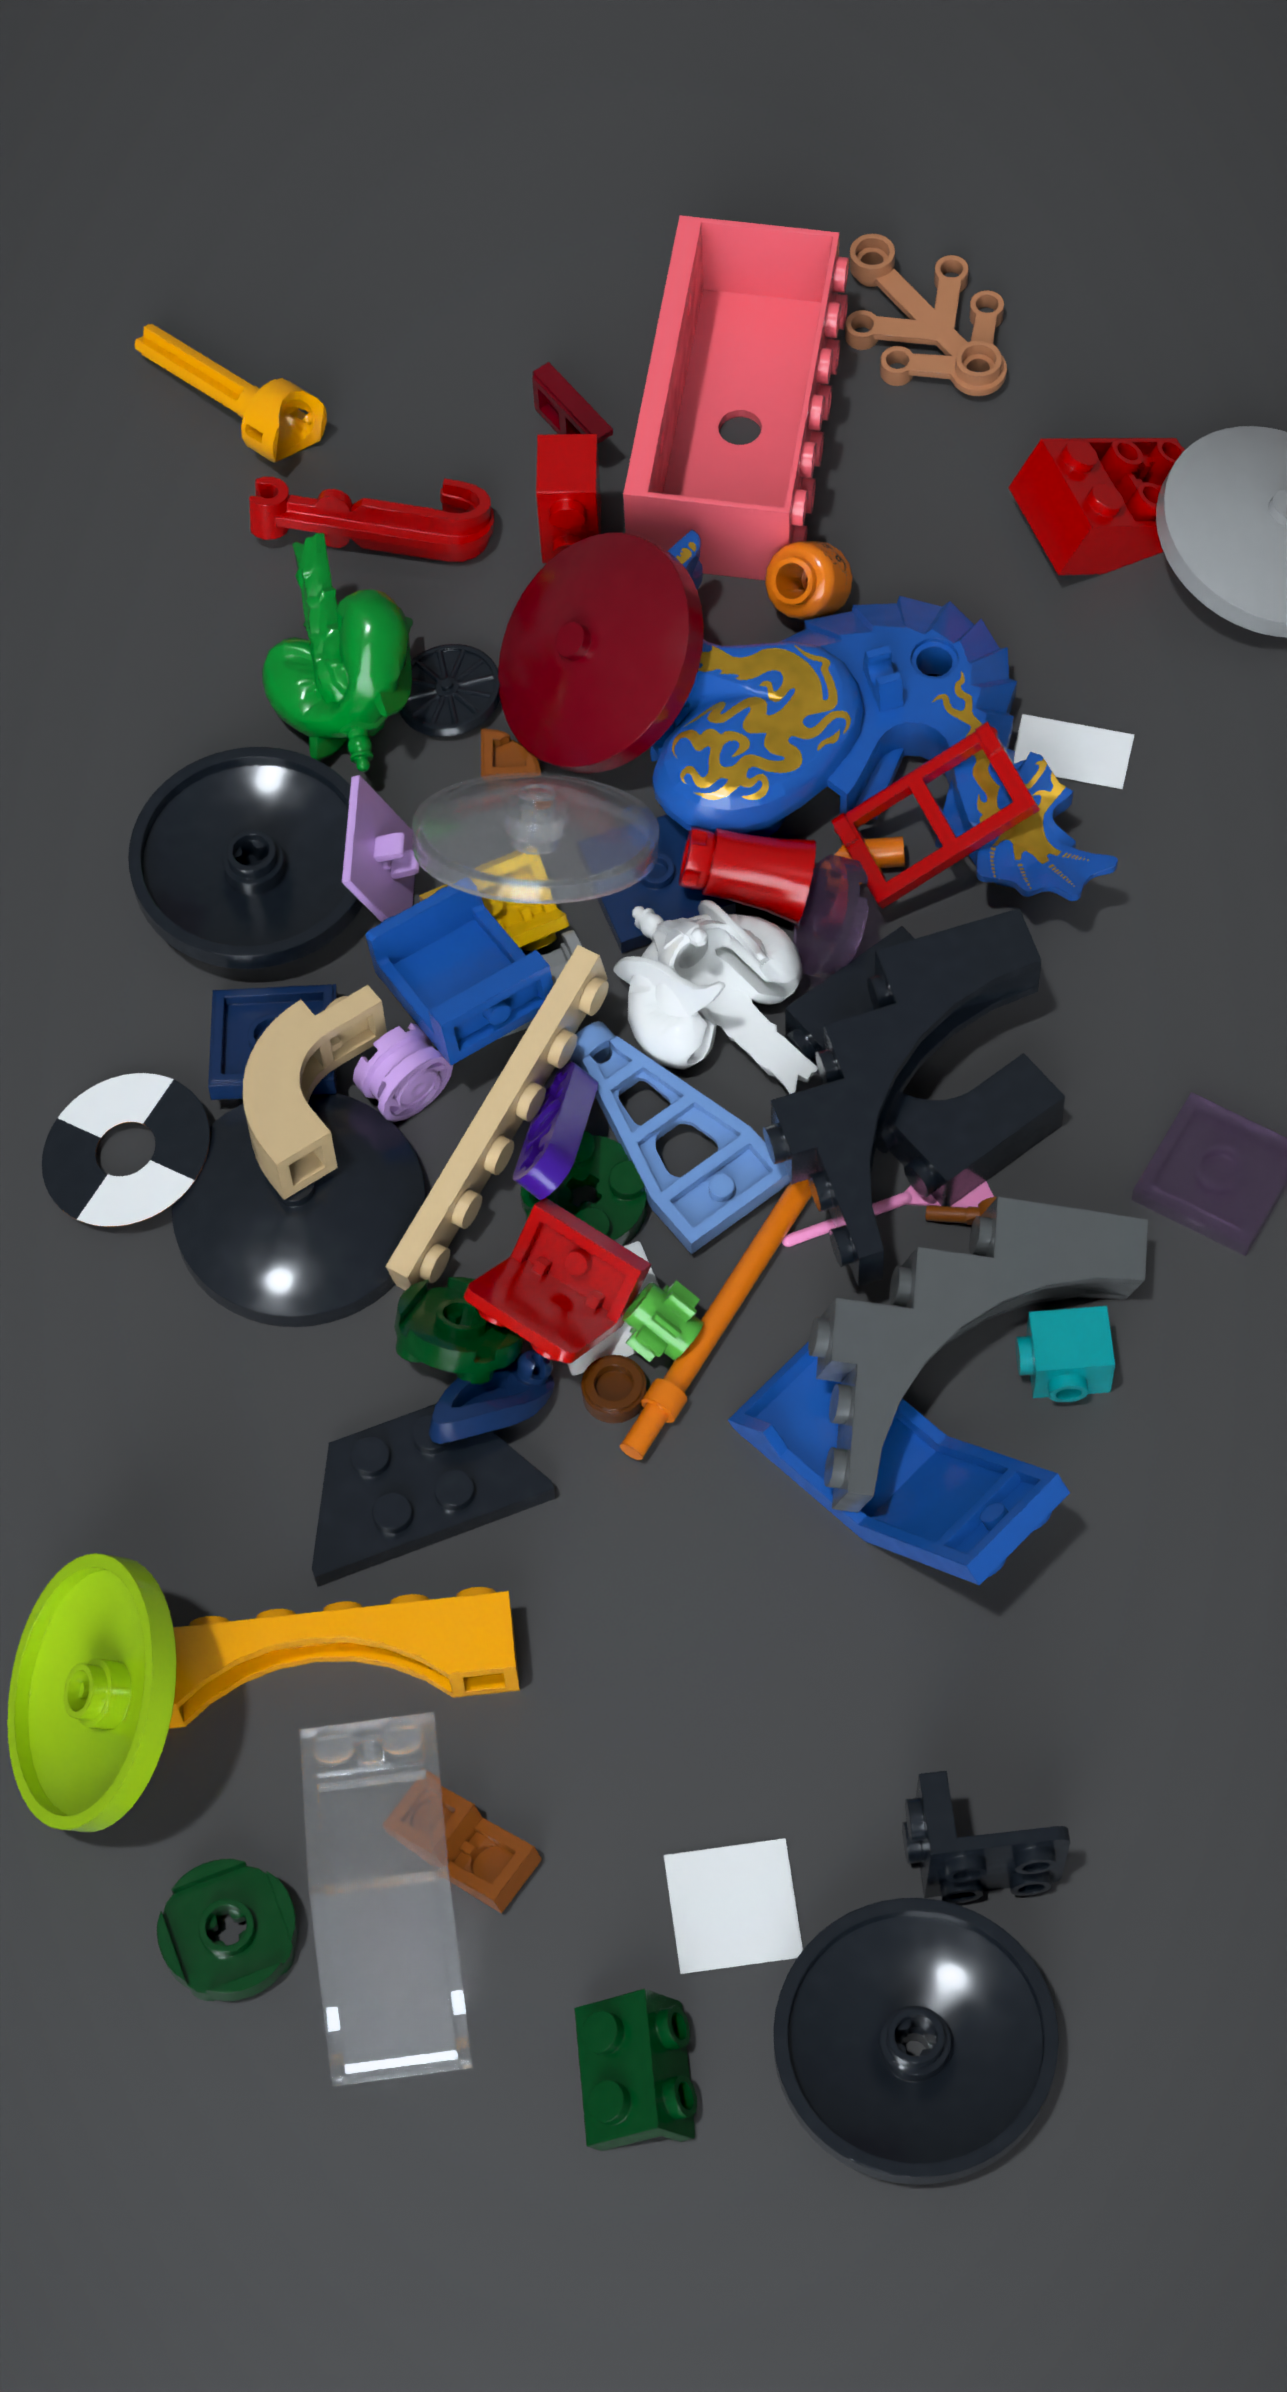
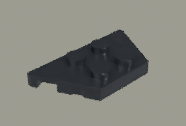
(402, 1492)

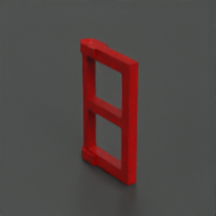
(953, 847)

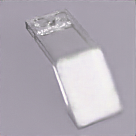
(383, 1900)

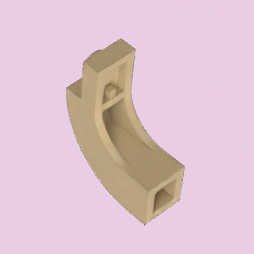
(283, 1072)

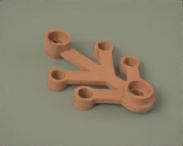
(873, 265)

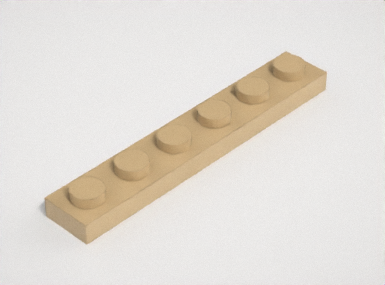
(488, 1140)

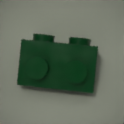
(635, 2070)

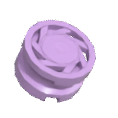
(402, 1073)

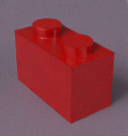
(567, 491)

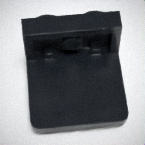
(972, 1864)

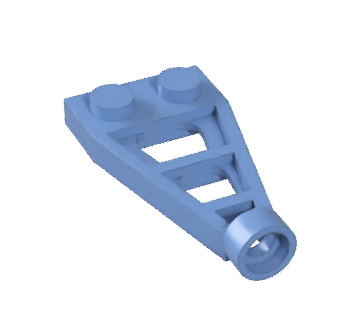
(714, 1191)

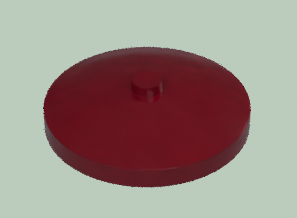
(600, 653)

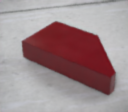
(564, 407)

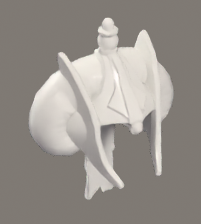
(707, 976)

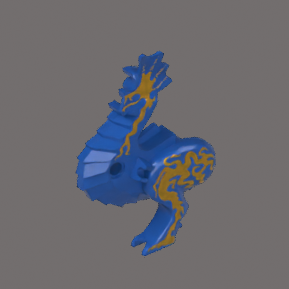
(842, 713)

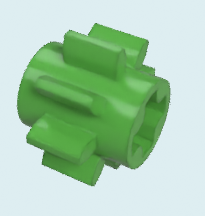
(662, 1321)

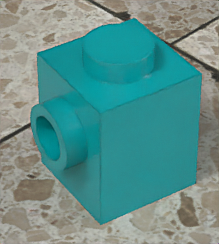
(1067, 1353)

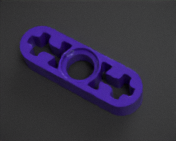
(556, 1131)

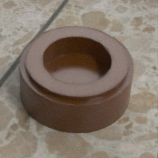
(613, 1388)

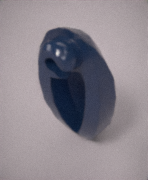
(506, 1400)

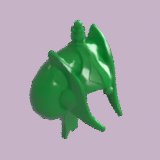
(347, 671)

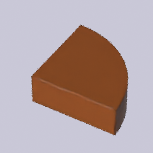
(504, 755)

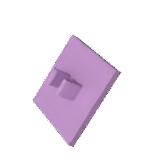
(378, 853)

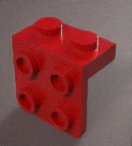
(560, 1285)

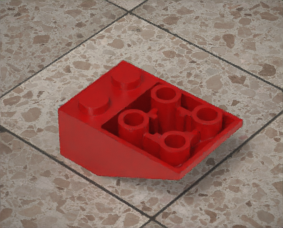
(1095, 499)

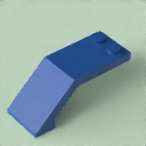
(932, 1492)

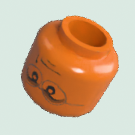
(808, 580)

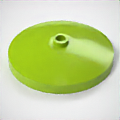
(91, 1693)

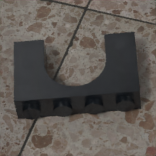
(941, 1143)

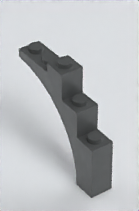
(1017, 1259)

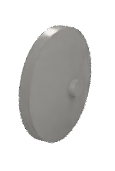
(1227, 525)

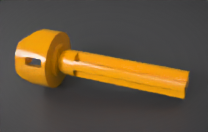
(269, 413)

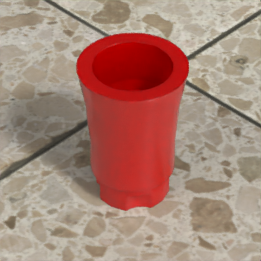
(750, 870)

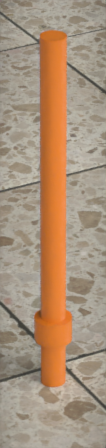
(667, 1395)

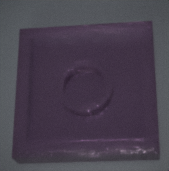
(1216, 1174)

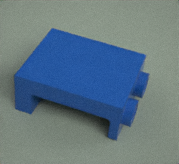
(458, 972)

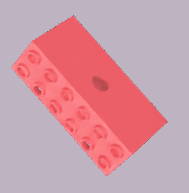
(750, 338)

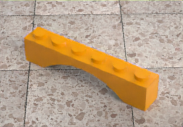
(450, 1642)

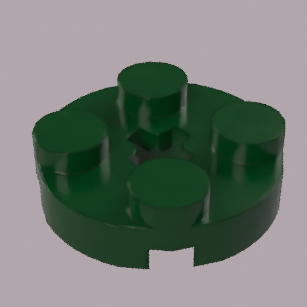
(616, 1183)
(431, 1332)
(191, 1914)

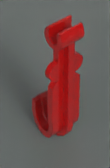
(448, 534)

